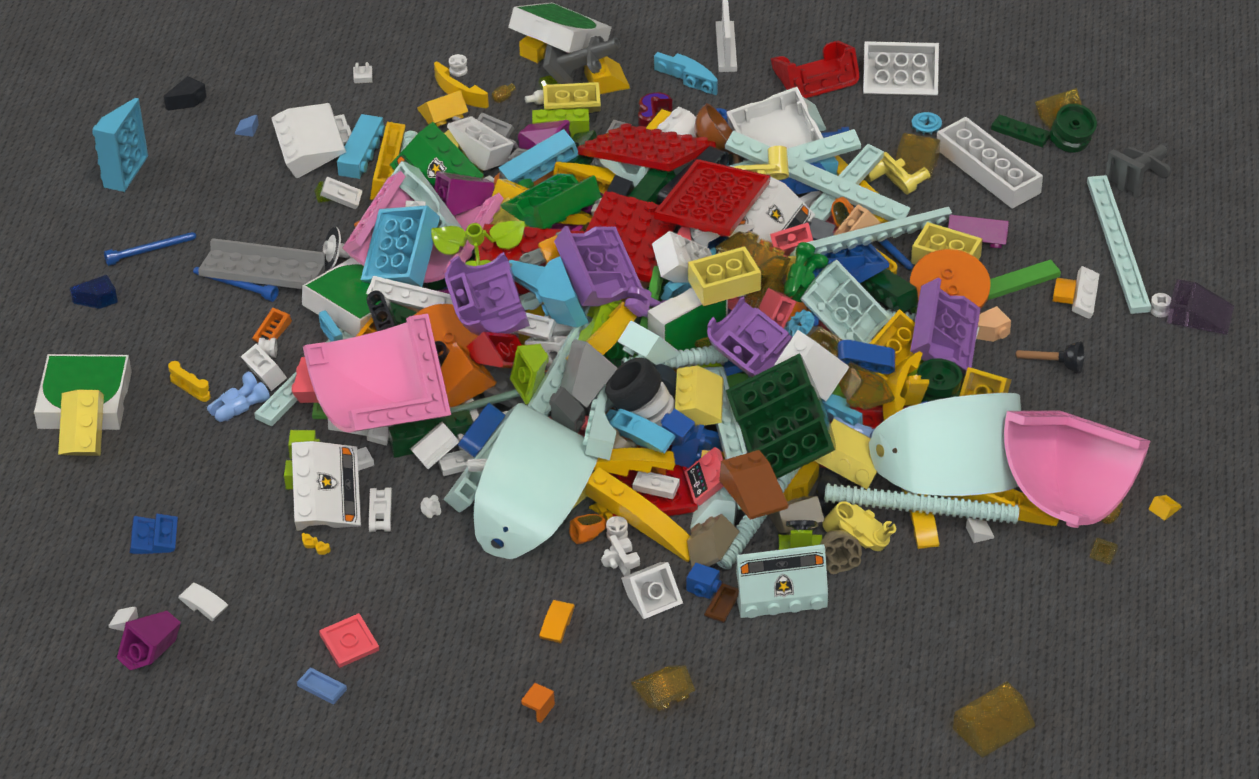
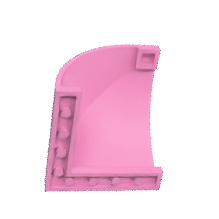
(379, 377)
(1071, 463)

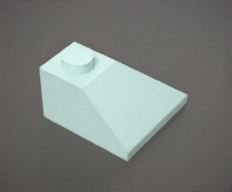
(717, 504)

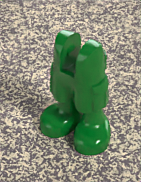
(801, 275)

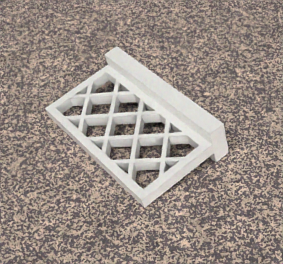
(726, 41)

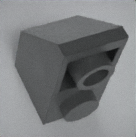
(567, 410)

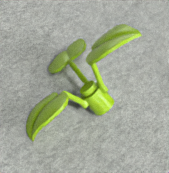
(450, 238)

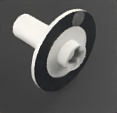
(333, 248)

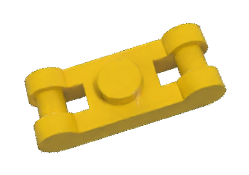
(189, 382)

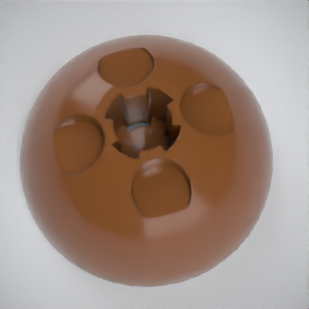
(712, 125)

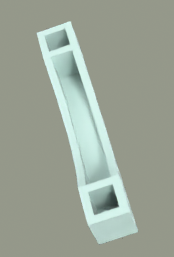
(421, 190)
(599, 433)
(464, 489)

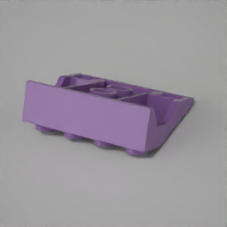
(597, 265)
(945, 326)

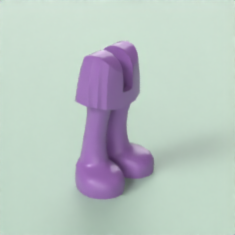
(640, 300)

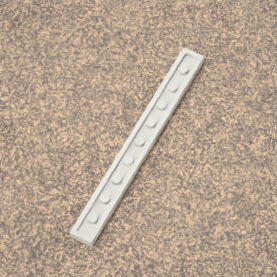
(420, 298)

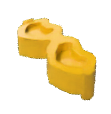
(601, 511)
(310, 542)

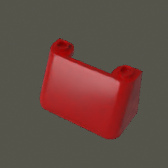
(833, 72)

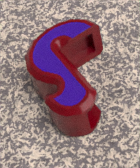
(650, 104)

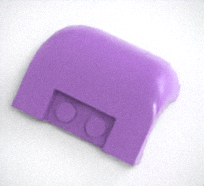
(486, 296)
(748, 338)

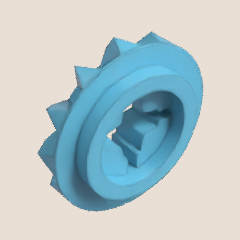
(921, 119)
(806, 320)

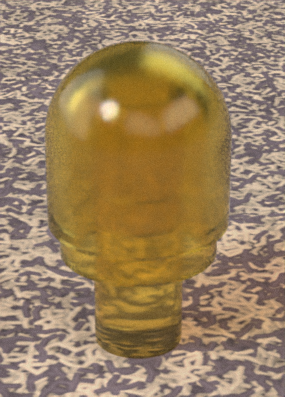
(503, 93)
(1113, 515)

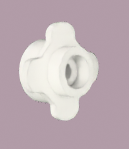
(430, 506)

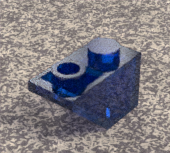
(94, 293)

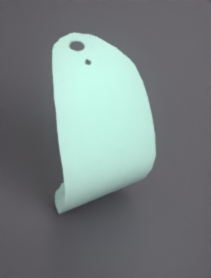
(947, 446)
(529, 482)

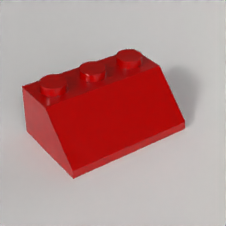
(494, 349)

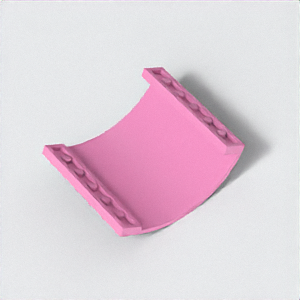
(394, 197)

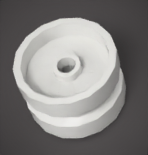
(658, 406)

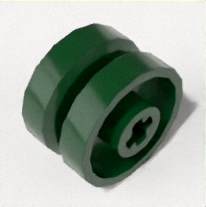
(1073, 128)
(943, 377)

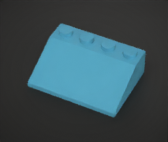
(120, 145)
(401, 245)

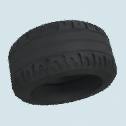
(633, 384)

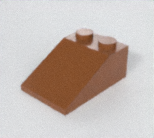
(752, 484)

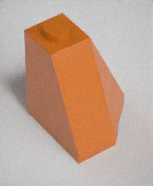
(463, 376)

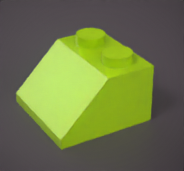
(528, 370)

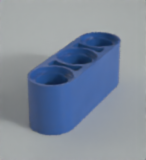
(869, 356)
(481, 429)

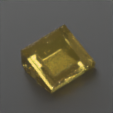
(1103, 551)

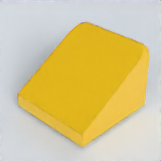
(1164, 506)

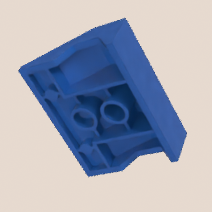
(860, 261)

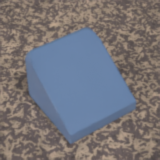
(247, 126)

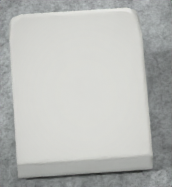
(978, 530)
(123, 616)

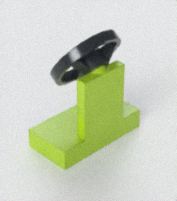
(800, 535)

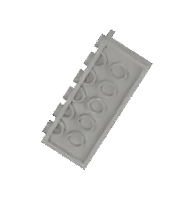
(262, 264)

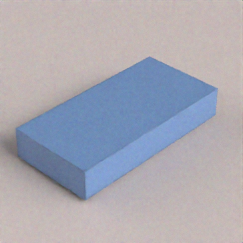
(322, 685)

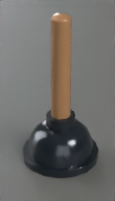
(1072, 356)

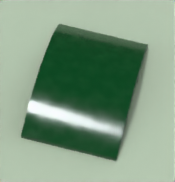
(783, 416)

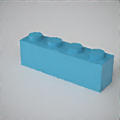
(361, 146)
(540, 158)

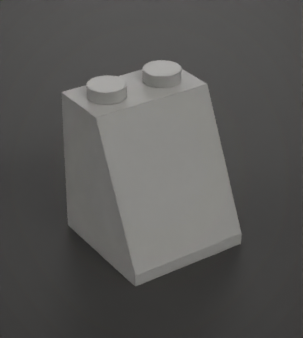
(586, 372)

